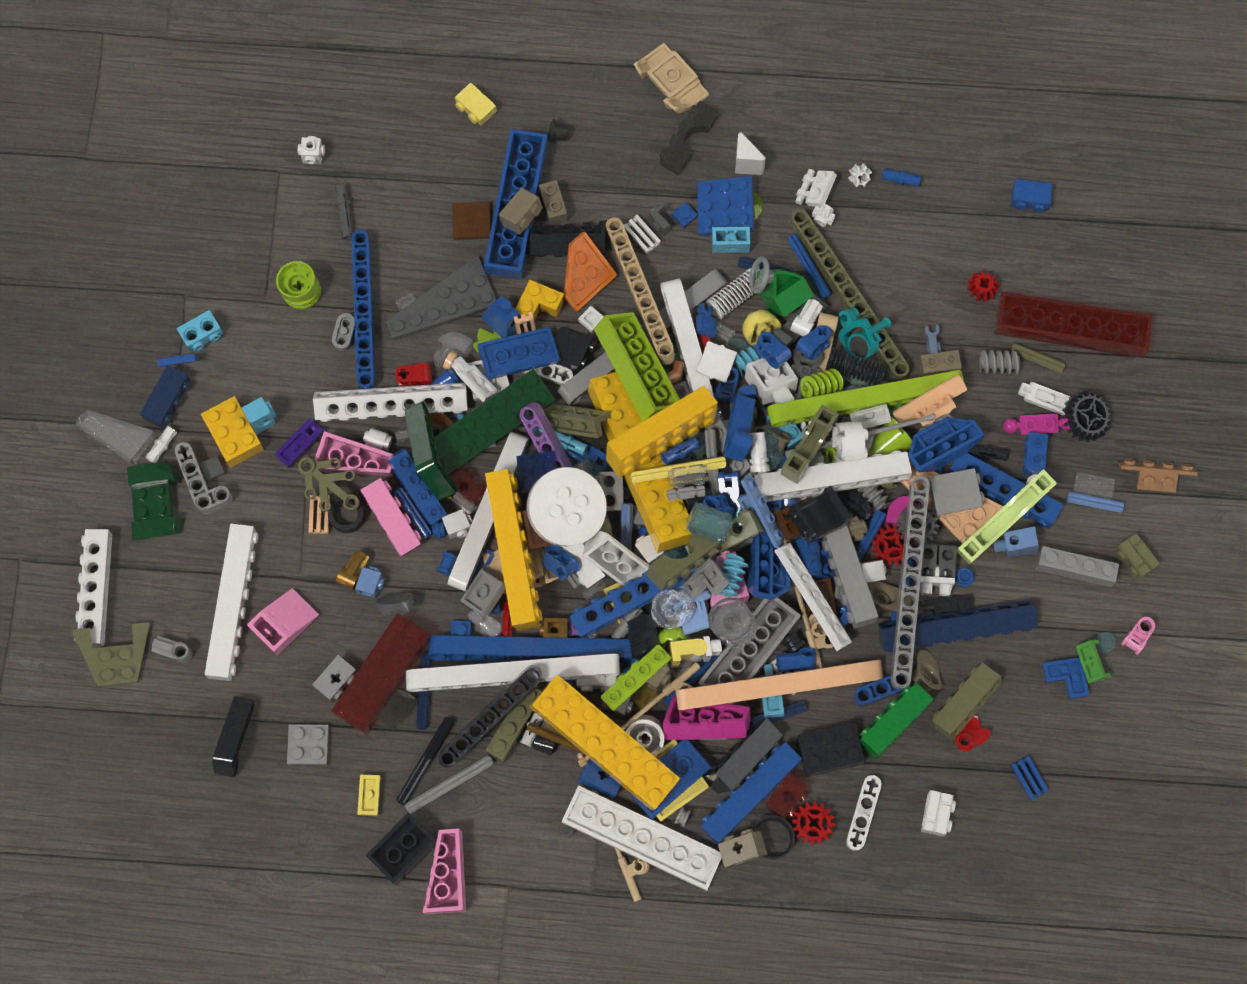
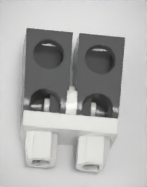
(941, 574)

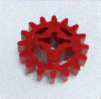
(885, 540)
(820, 832)

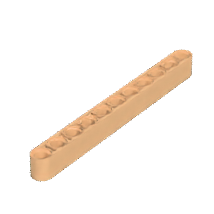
(779, 684)

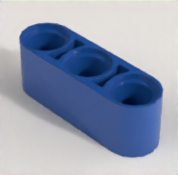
(873, 695)

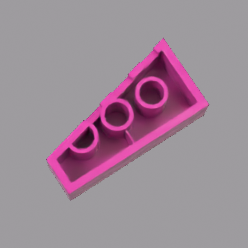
(706, 722)

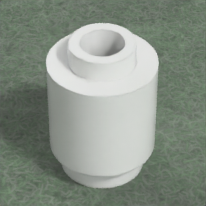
(378, 439)

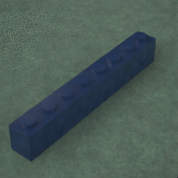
(964, 624)

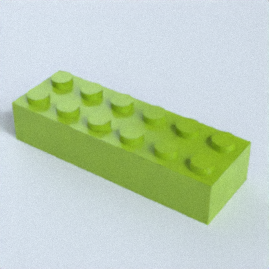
(636, 363)

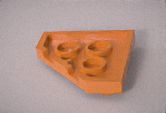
(585, 272)

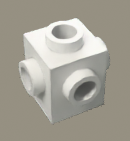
(311, 150)

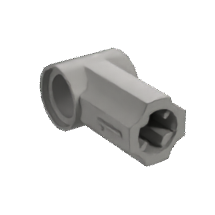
(171, 649)

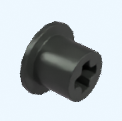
(557, 131)

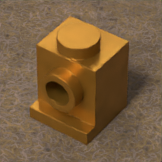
(560, 624)

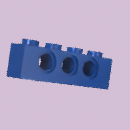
(416, 488)

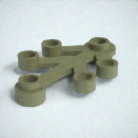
(325, 482)

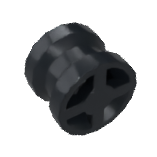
(793, 642)

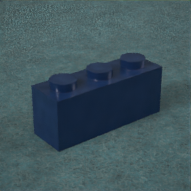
(166, 397)

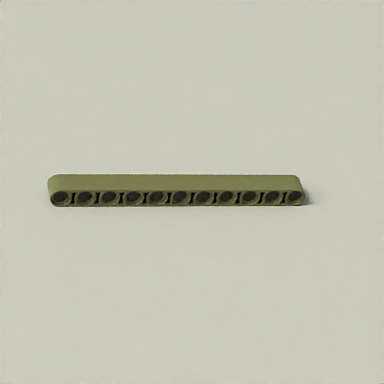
(847, 285)

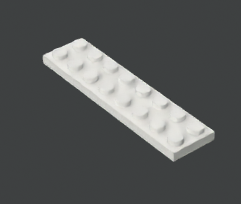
(642, 838)

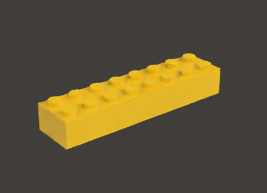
(512, 550)
(604, 742)

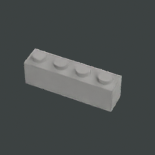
(1077, 566)

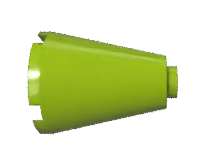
(890, 441)

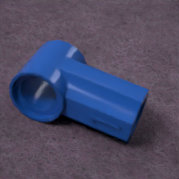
(801, 660)

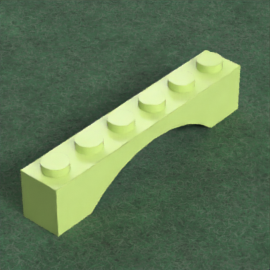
(1006, 517)

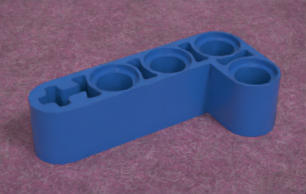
(738, 438)

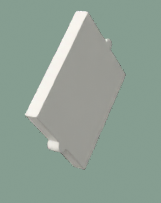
(716, 362)

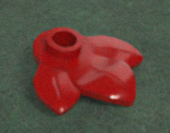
(972, 733)

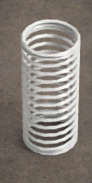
(717, 312)

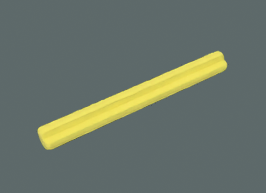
(662, 472)

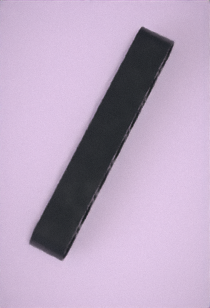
(485, 724)

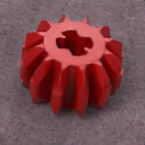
(984, 279)

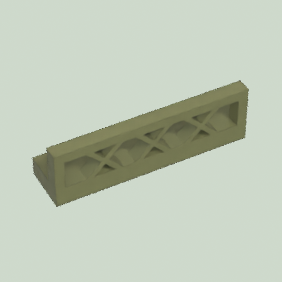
(576, 420)

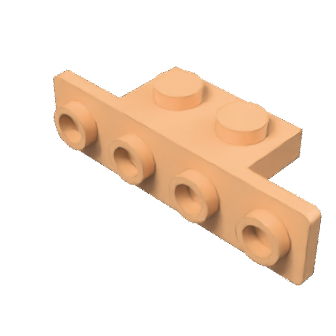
(935, 401)

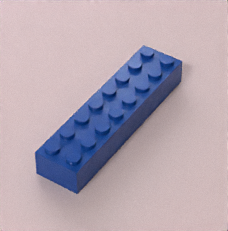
(524, 170)

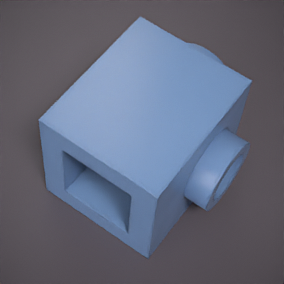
(369, 582)

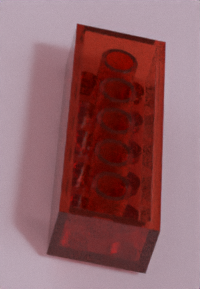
(381, 674)

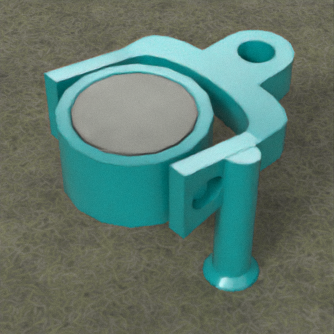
(864, 342)

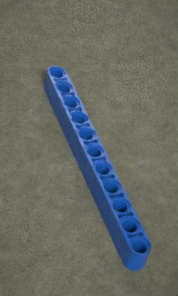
(523, 648)

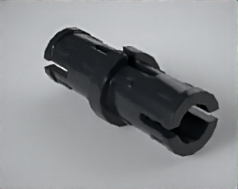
(989, 452)

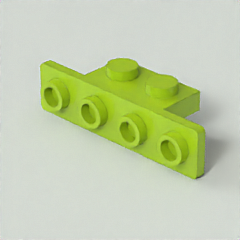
(636, 677)

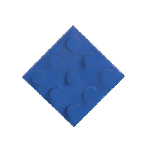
(725, 204)

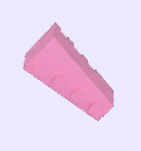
(353, 456)
(390, 516)

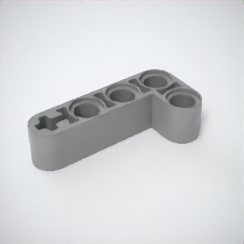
(198, 478)

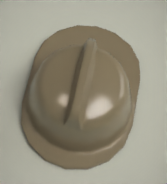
(885, 596)
(927, 672)

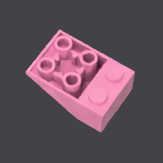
(282, 621)

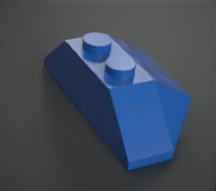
(943, 443)
(765, 571)

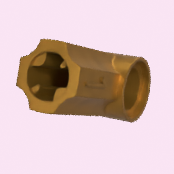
(350, 574)

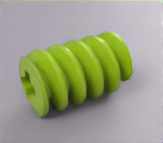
(821, 383)

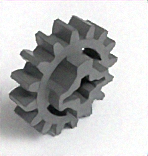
(930, 522)

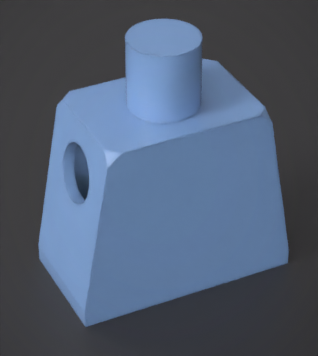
(1026, 541)

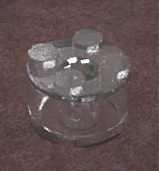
(683, 611)

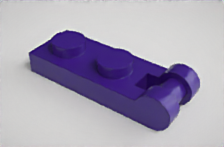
(299, 443)

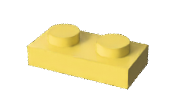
(369, 795)

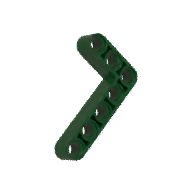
(425, 452)

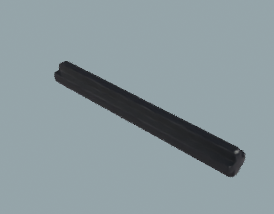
(425, 761)

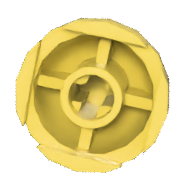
(757, 323)

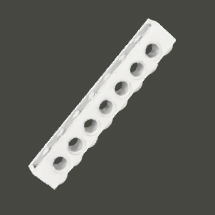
(380, 396)

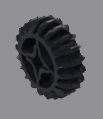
(1092, 412)

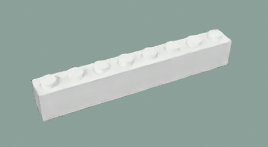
(840, 475)
(230, 602)

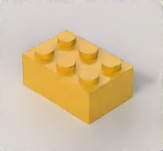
(232, 432)

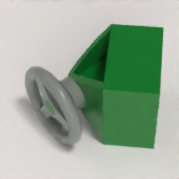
(779, 288)

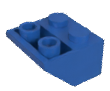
(813, 558)

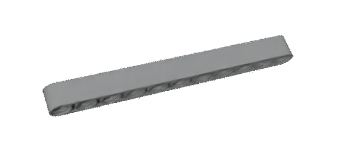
(699, 293)
(914, 573)

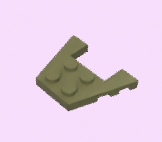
(116, 663)

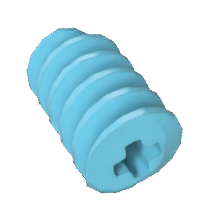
(745, 357)
(732, 570)

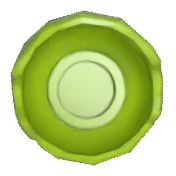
(670, 635)

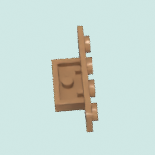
(1157, 476)

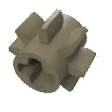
(857, 528)

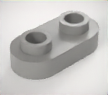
(343, 333)

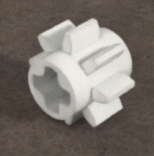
(859, 175)
(823, 215)

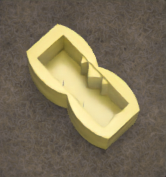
(475, 104)

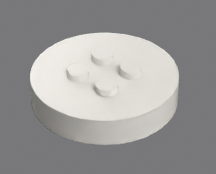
(566, 506)

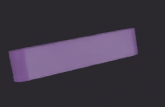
(548, 435)

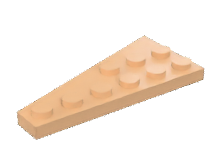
(963, 523)

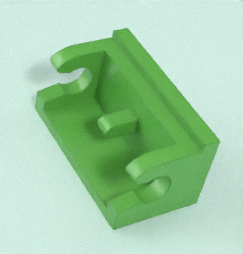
(1091, 662)

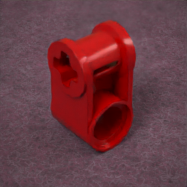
(415, 375)

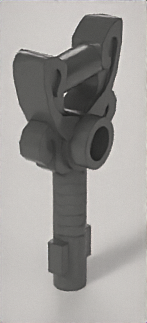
(803, 370)

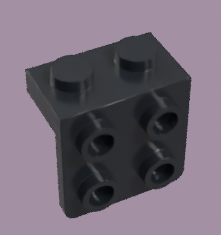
(573, 348)

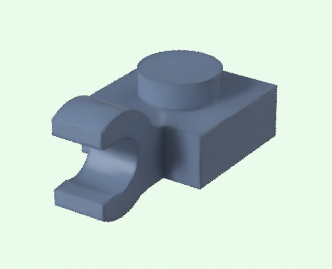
(932, 344)

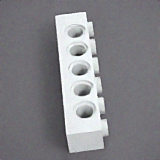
(103, 539)

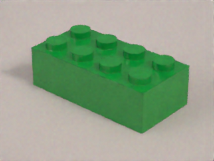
(897, 719)

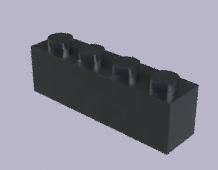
(555, 241)

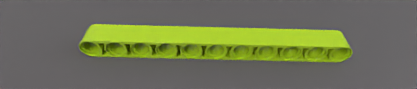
(856, 399)

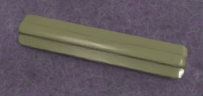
(1038, 358)

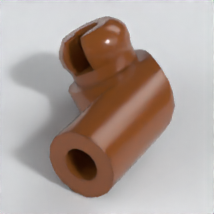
(676, 373)

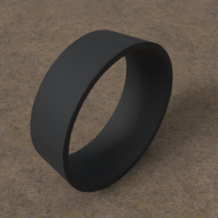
(784, 822)

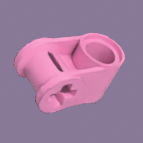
(1137, 638)

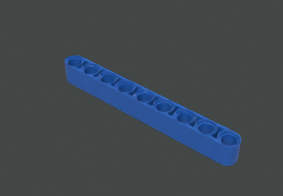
(360, 302)

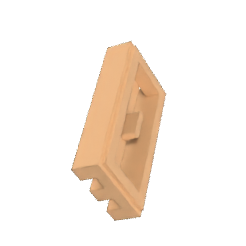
(524, 320)
(318, 530)

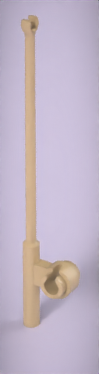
(814, 643)
(677, 684)
(629, 870)

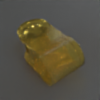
(641, 696)

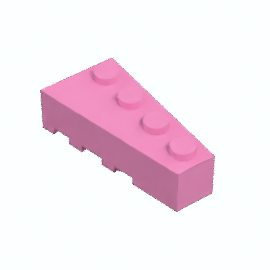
(447, 877)

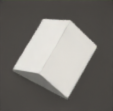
(748, 158)

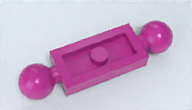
(1036, 424)

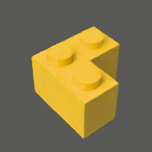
(540, 298)

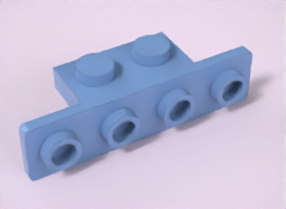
(755, 501)

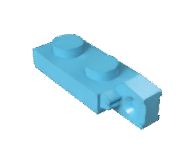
(772, 705)

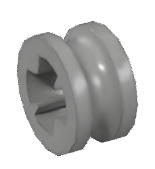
(682, 817)

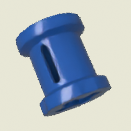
(447, 563)

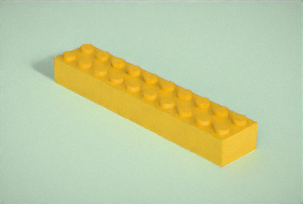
(663, 518)

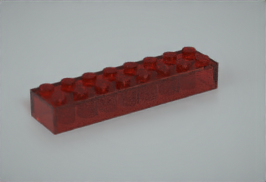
(1073, 324)

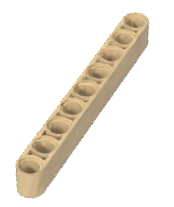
(641, 298)

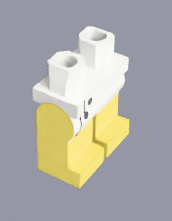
(693, 650)

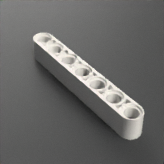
(684, 333)

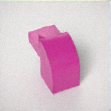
(895, 509)

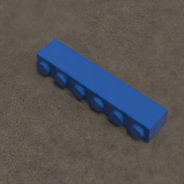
(751, 793)

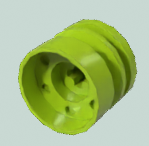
(296, 276)

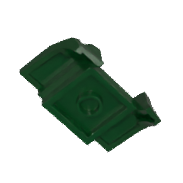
(153, 501)

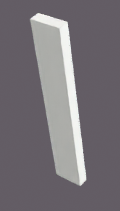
(813, 596)

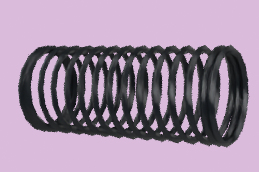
(831, 362)

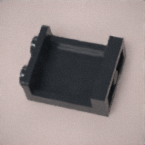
(819, 515)

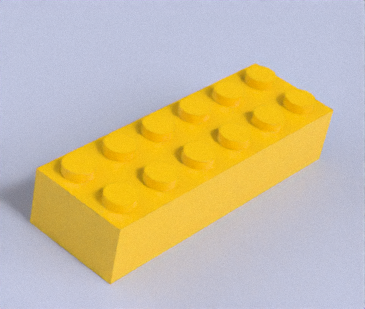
(661, 431)

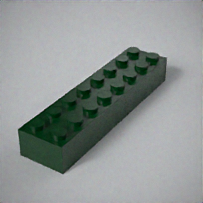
(489, 421)

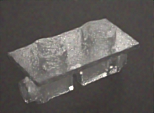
(680, 477)

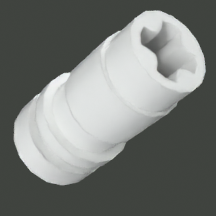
(758, 453)

